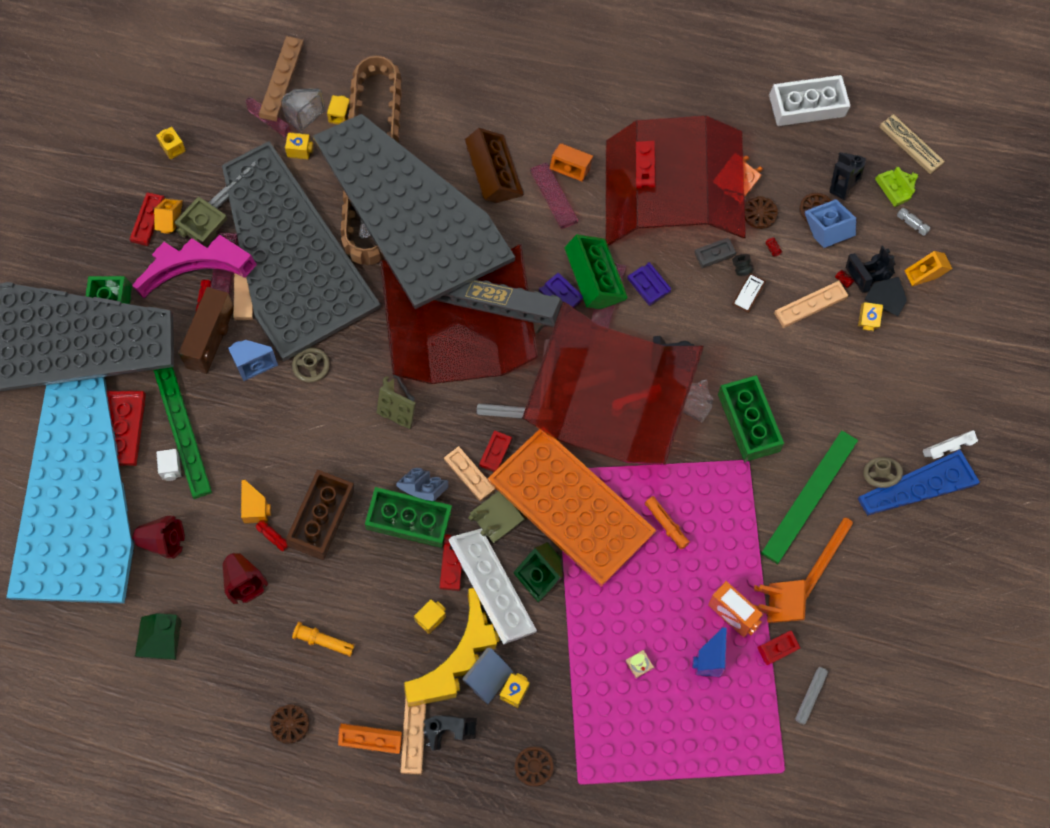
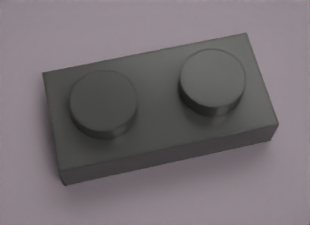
(715, 252)

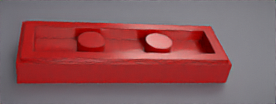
(145, 221)

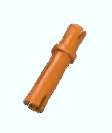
(672, 529)

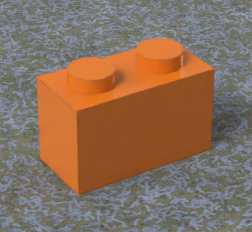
(571, 162)

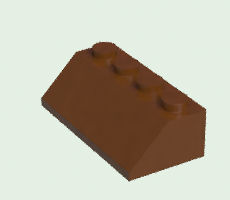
(493, 166)

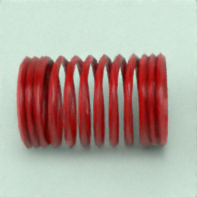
(775, 252)
(846, 281)

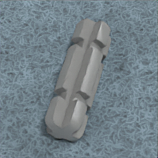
(913, 221)

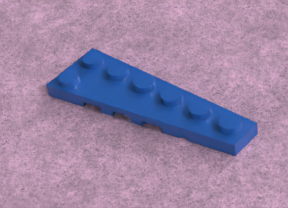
(933, 480)

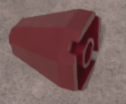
(161, 536)
(242, 579)

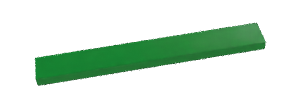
(183, 432)
(809, 497)

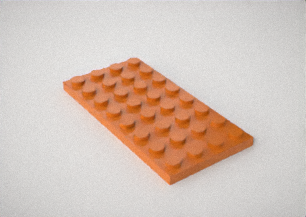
(572, 506)

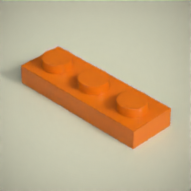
(370, 738)

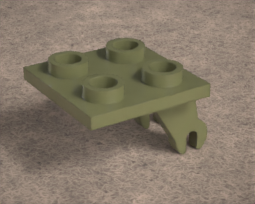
(394, 405)
(496, 517)

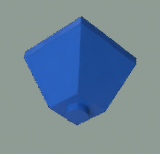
(712, 656)

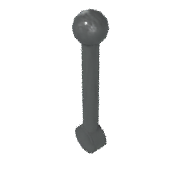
(410, 397)

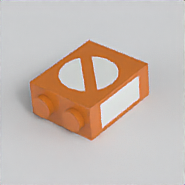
(735, 610)

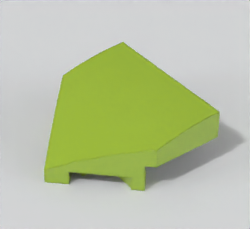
(897, 185)

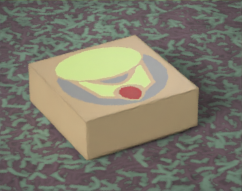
(639, 664)

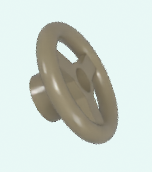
(309, 357)
(882, 470)

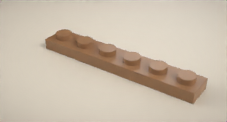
(281, 78)

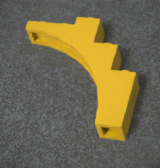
(440, 683)

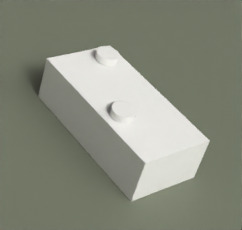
(809, 100)

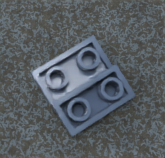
(421, 485)
(487, 675)

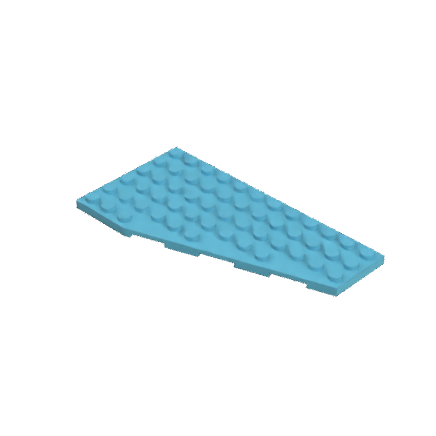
(75, 509)

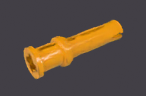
(313, 637)

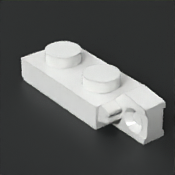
(951, 444)

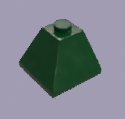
(540, 571)
(158, 636)

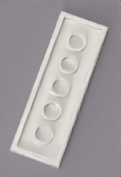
(492, 586)

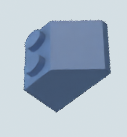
(831, 223)
(252, 358)

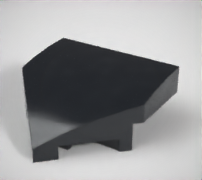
(889, 294)

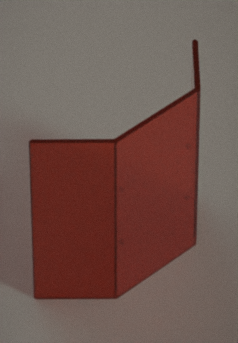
(695, 177)
(454, 341)
(611, 390)

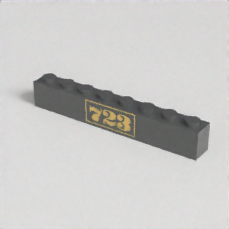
(506, 301)

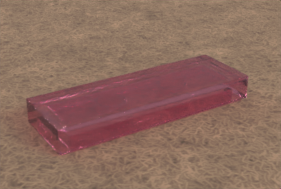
(279, 126)

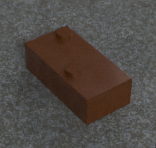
(206, 330)
(320, 515)

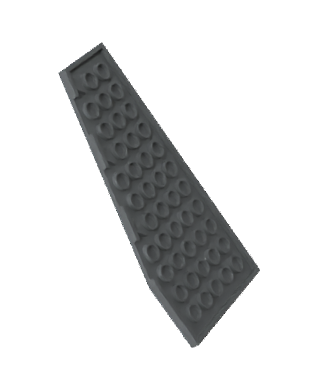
(416, 218)
(302, 274)
(75, 337)

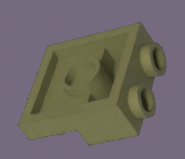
(200, 222)

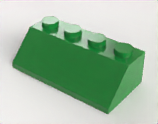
(595, 271)

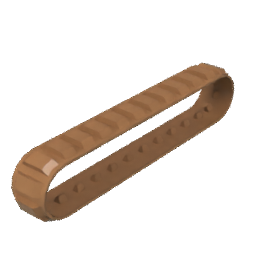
(366, 68)

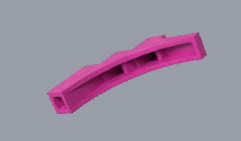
(193, 256)

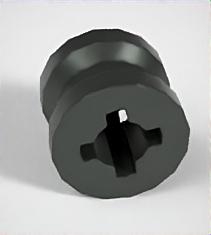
(742, 264)

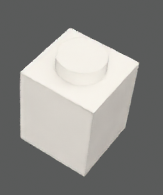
(169, 464)

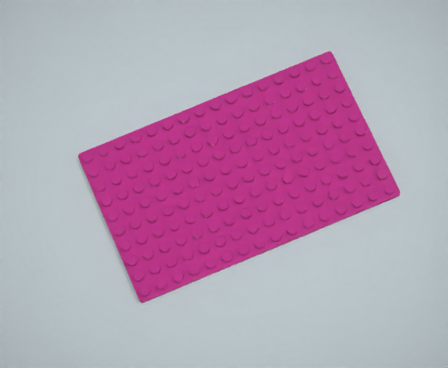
(658, 602)

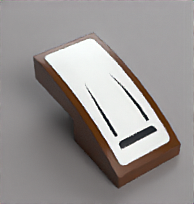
(749, 293)

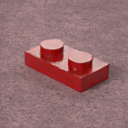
(495, 451)
(778, 647)

